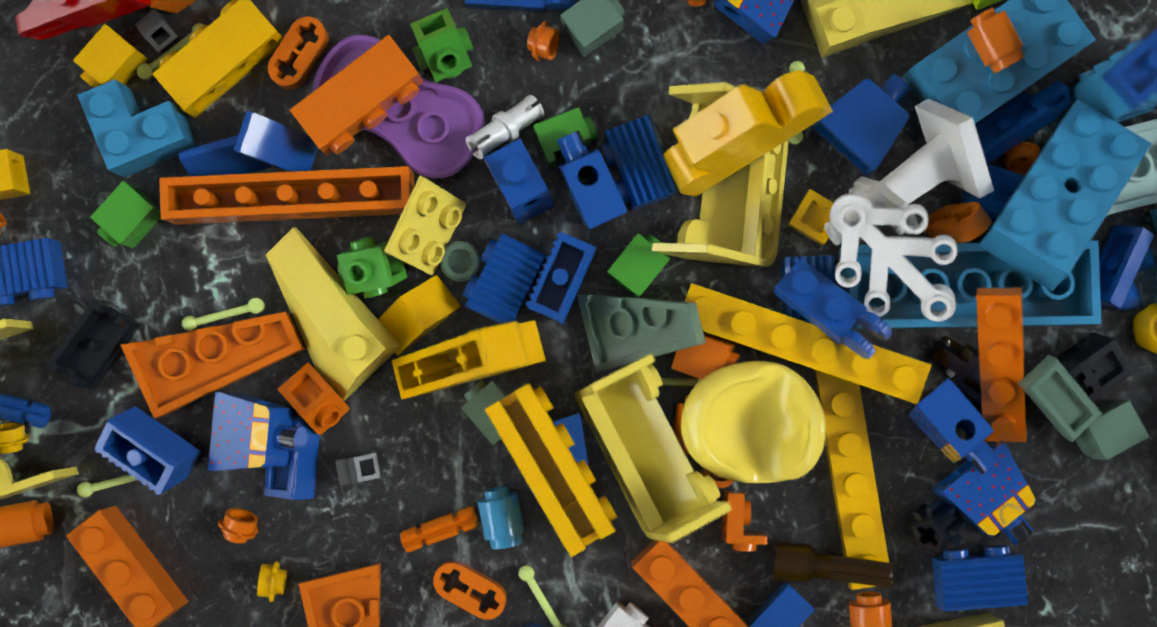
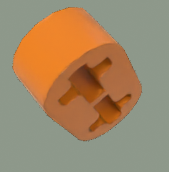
(290, 48)
(959, 221)
(464, 598)

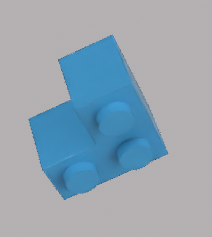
(134, 138)

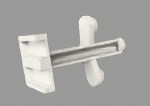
(949, 155)

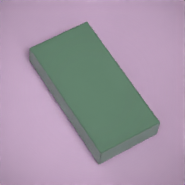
(1060, 398)

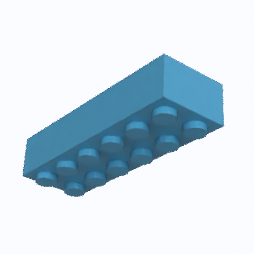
(1071, 303)

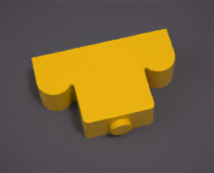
(742, 129)
(469, 358)

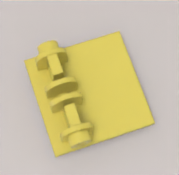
(425, 226)

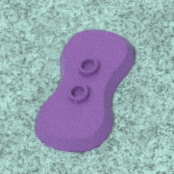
(427, 129)

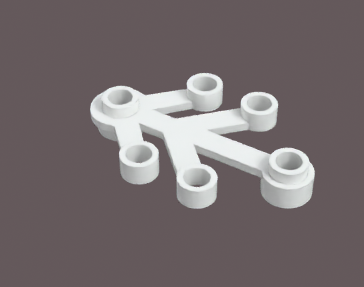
(890, 252)

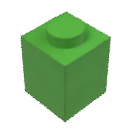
(126, 216)
(638, 265)

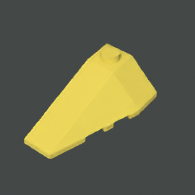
(849, 23)
(335, 327)

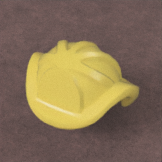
(754, 423)

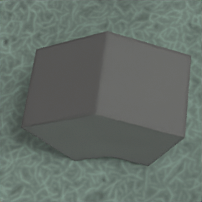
(150, 24)
(357, 469)

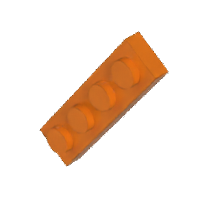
(1002, 362)

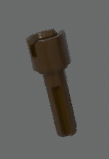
(800, 564)

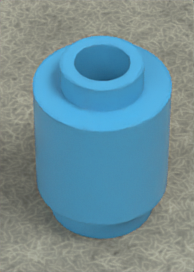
(501, 517)

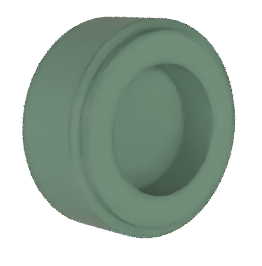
(460, 261)

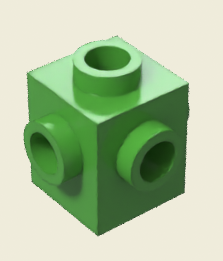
(441, 45)
(369, 268)

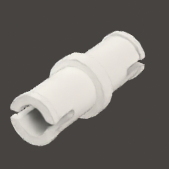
(504, 127)

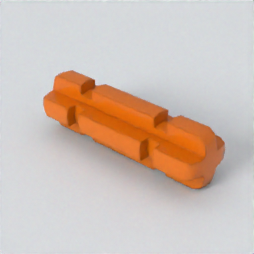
(439, 529)

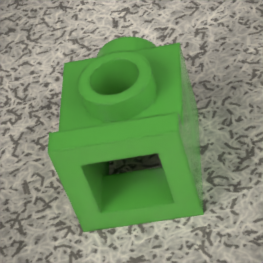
(559, 126)

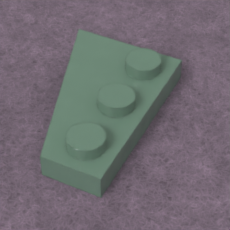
(633, 327)

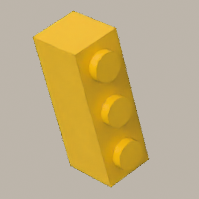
(217, 56)

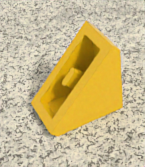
(419, 312)

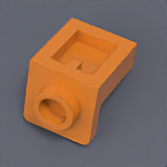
(313, 399)
(734, 522)

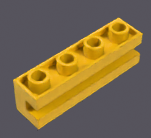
(550, 468)

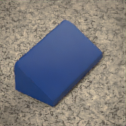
(218, 159)
(298, 477)
(781, 609)

